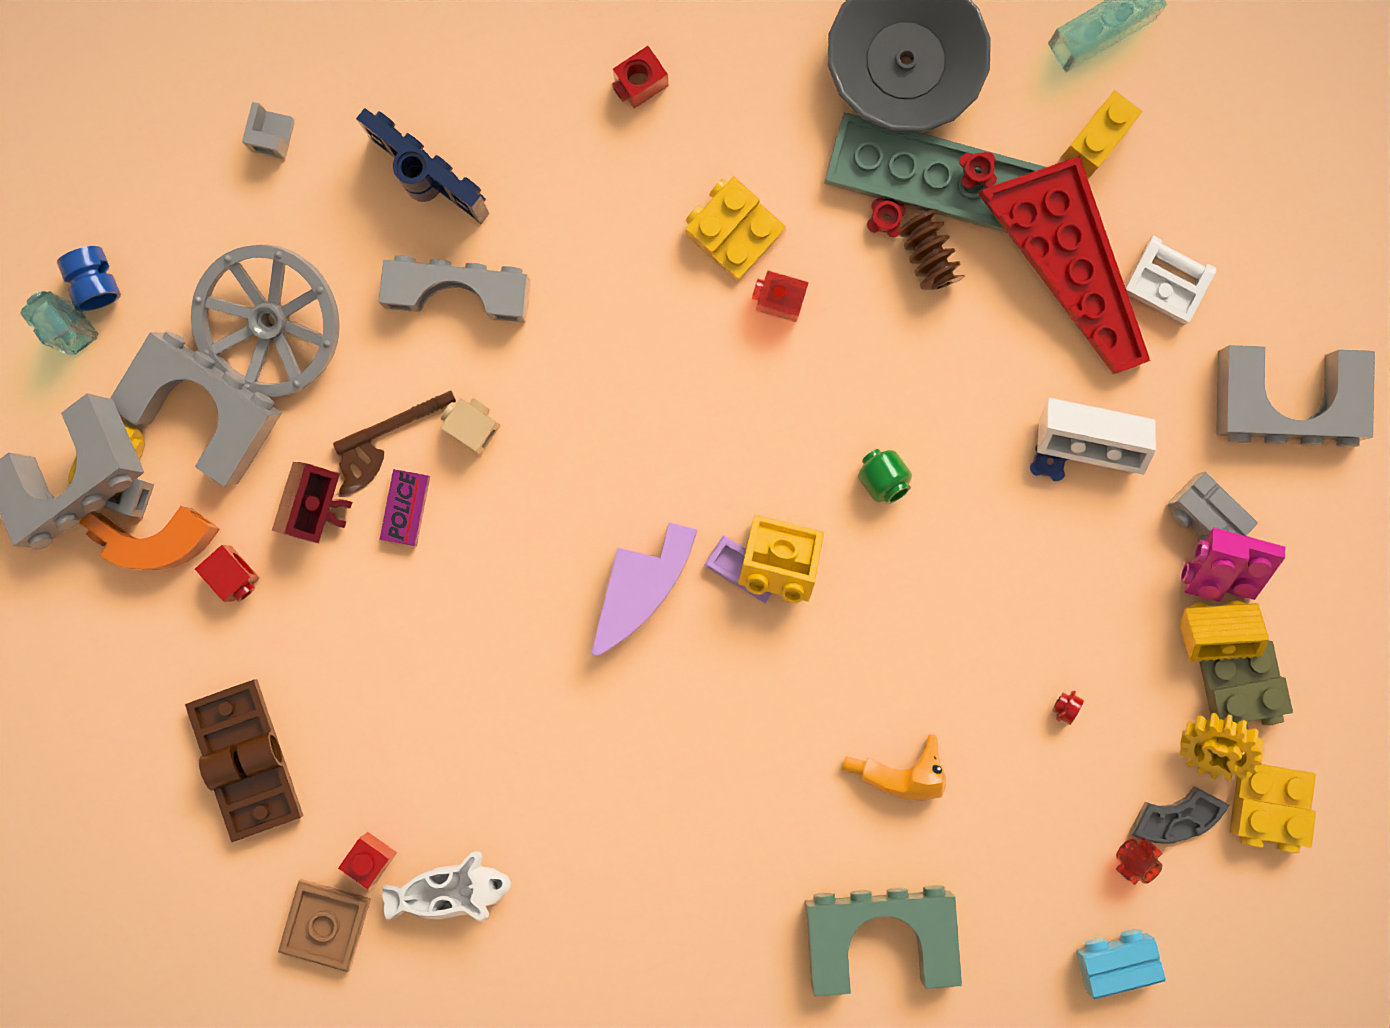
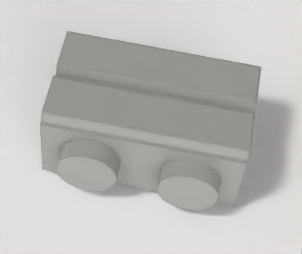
(1207, 505)

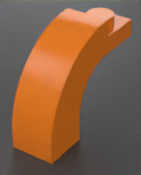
(174, 545)

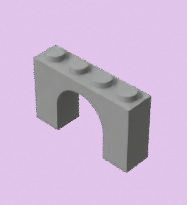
(242, 415)
(1342, 416)
(103, 468)

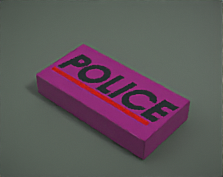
(405, 507)

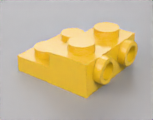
(733, 227)
(781, 559)
(1275, 808)

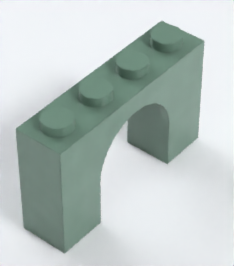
(835, 920)

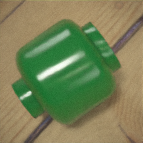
(885, 476)

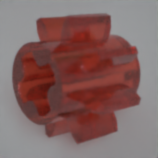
(1139, 861)

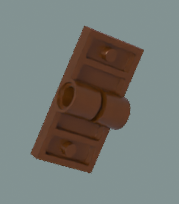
(243, 760)

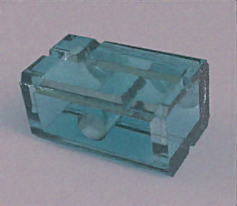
(58, 322)

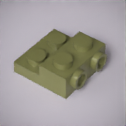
(1247, 688)

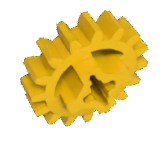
(1221, 747)

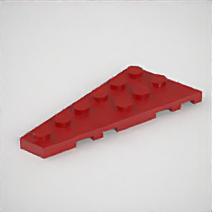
(1065, 241)

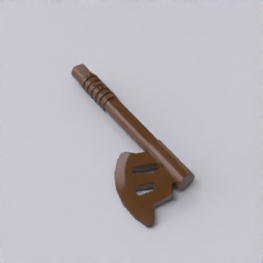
(362, 438)

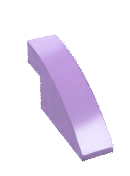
(640, 586)

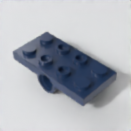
(411, 160)

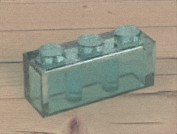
(1101, 29)

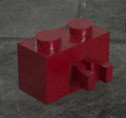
(307, 502)

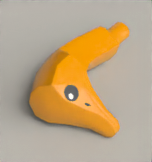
(921, 782)

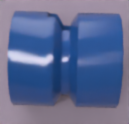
(90, 284)

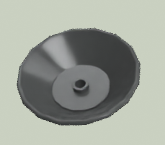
(947, 54)

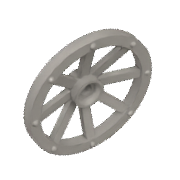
(259, 317)

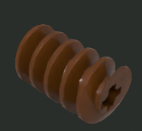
(929, 251)

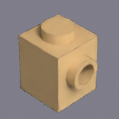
(470, 424)

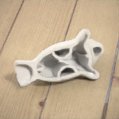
(448, 891)

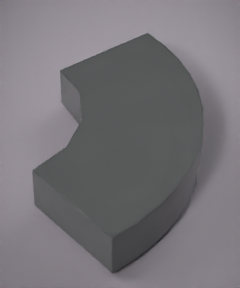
(1179, 820)

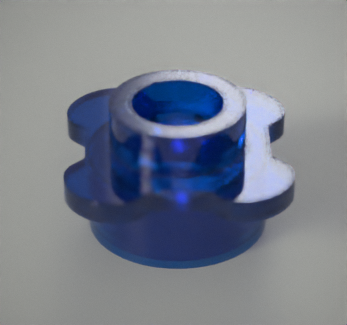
(1041, 467)

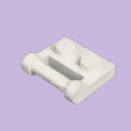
(1165, 290)

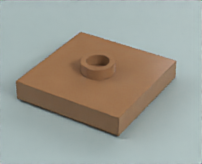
(324, 925)

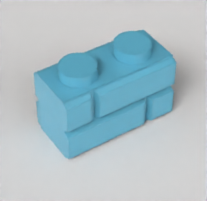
(1120, 963)

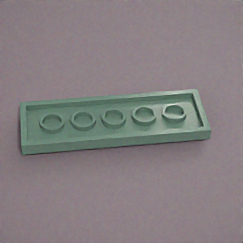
(914, 170)

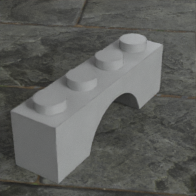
(411, 284)

